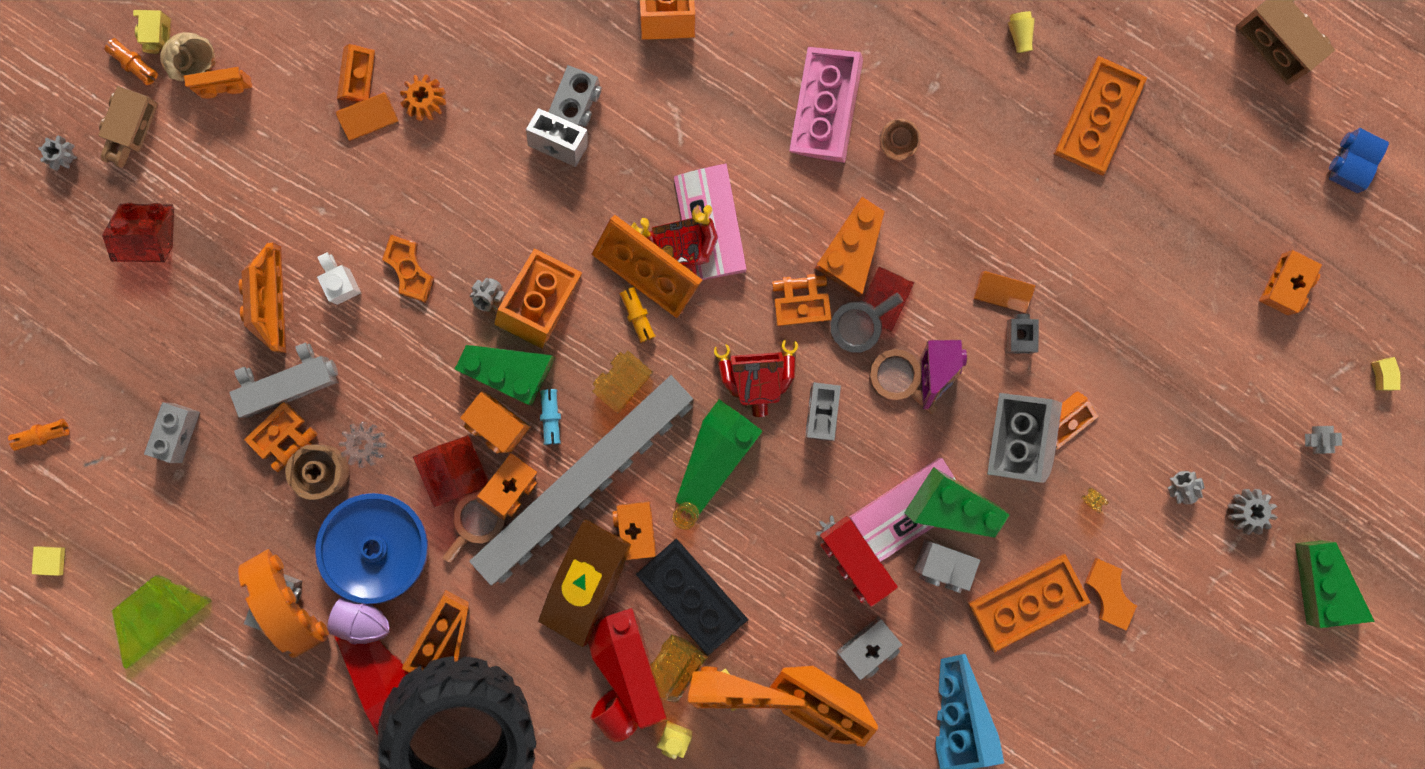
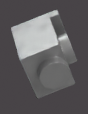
(1030, 342)

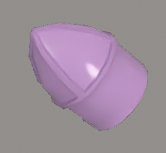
(357, 622)

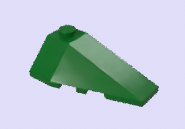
(718, 449)

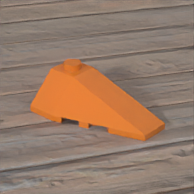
(724, 691)

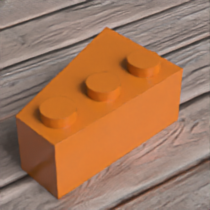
(853, 247)

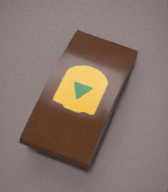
(584, 582)

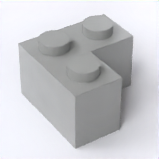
(946, 565)

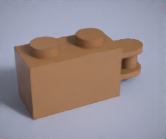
(125, 124)

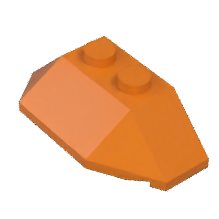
(264, 298)
(832, 707)

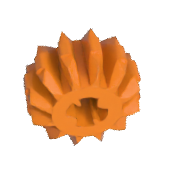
(419, 89)

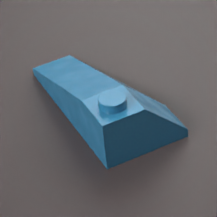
(966, 727)

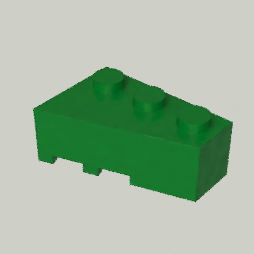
(507, 371)
(954, 506)
(1328, 587)

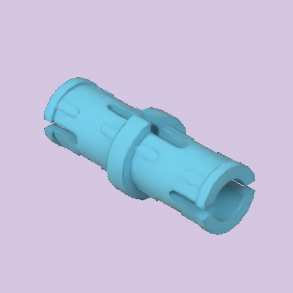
(550, 417)

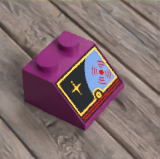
(940, 367)

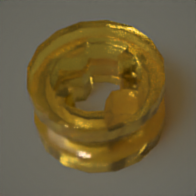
(1094, 500)
(681, 523)

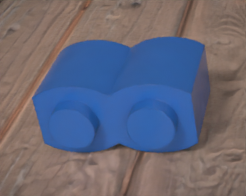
(1357, 160)

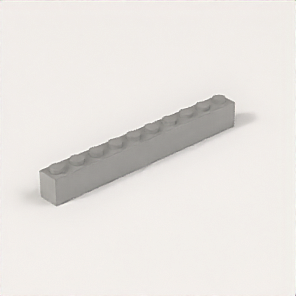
(582, 480)

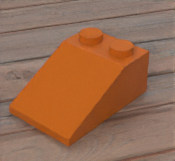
(667, 19)
(537, 298)

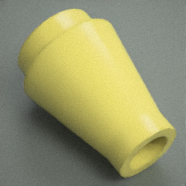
(1021, 29)

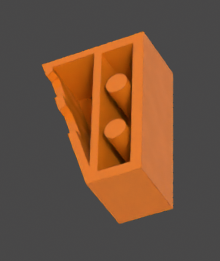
(441, 633)

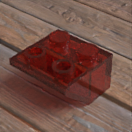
(140, 233)
(451, 471)

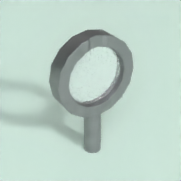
(859, 325)

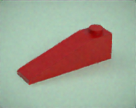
(624, 661)
(373, 673)

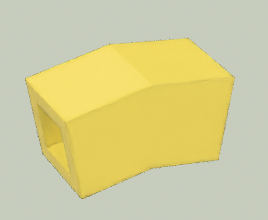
(1386, 374)

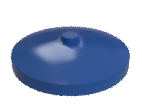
(371, 548)

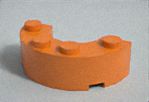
(276, 608)

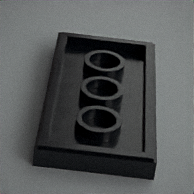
(692, 596)

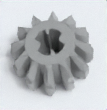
(1261, 511)

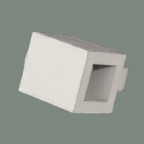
(338, 281)

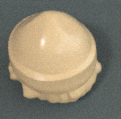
(186, 55)

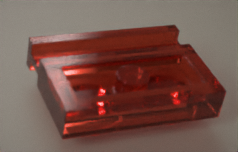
(883, 287)

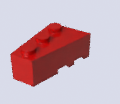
(857, 562)

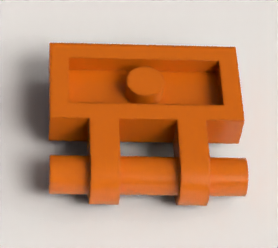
(805, 308)
(275, 430)

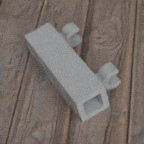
(283, 386)

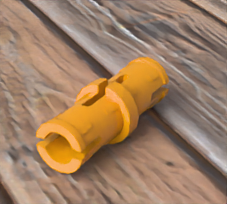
(637, 315)

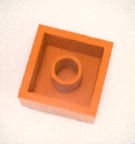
(495, 423)

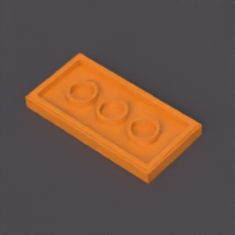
(1100, 115)
(646, 266)
(1029, 603)

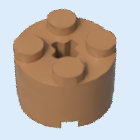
(312, 486)

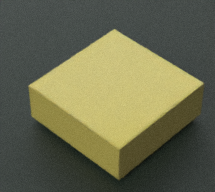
(48, 560)

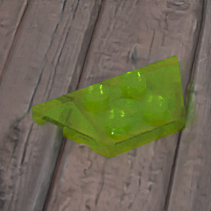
(152, 616)

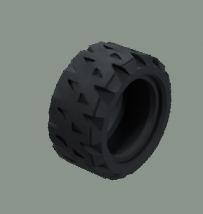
(452, 685)

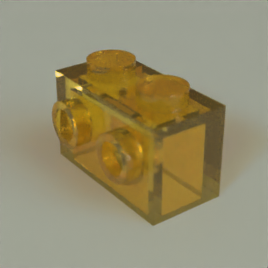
(621, 381)
(675, 667)

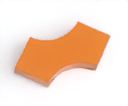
(403, 258)
(1107, 584)

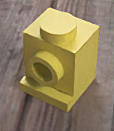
(152, 30)
(674, 740)

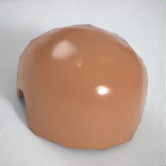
(899, 139)

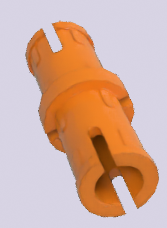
(130, 61)
(38, 434)

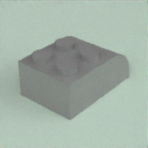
(1024, 437)

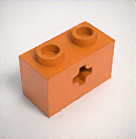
(1279, 292)
(493, 494)
(641, 515)

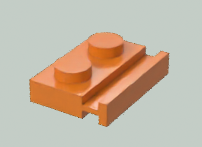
(218, 81)

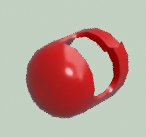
(616, 721)

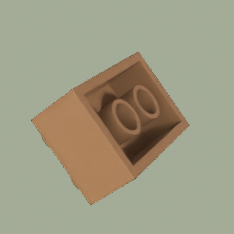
(1285, 38)

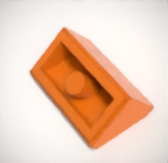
(355, 73)
(367, 116)
(1004, 291)
(1075, 416)

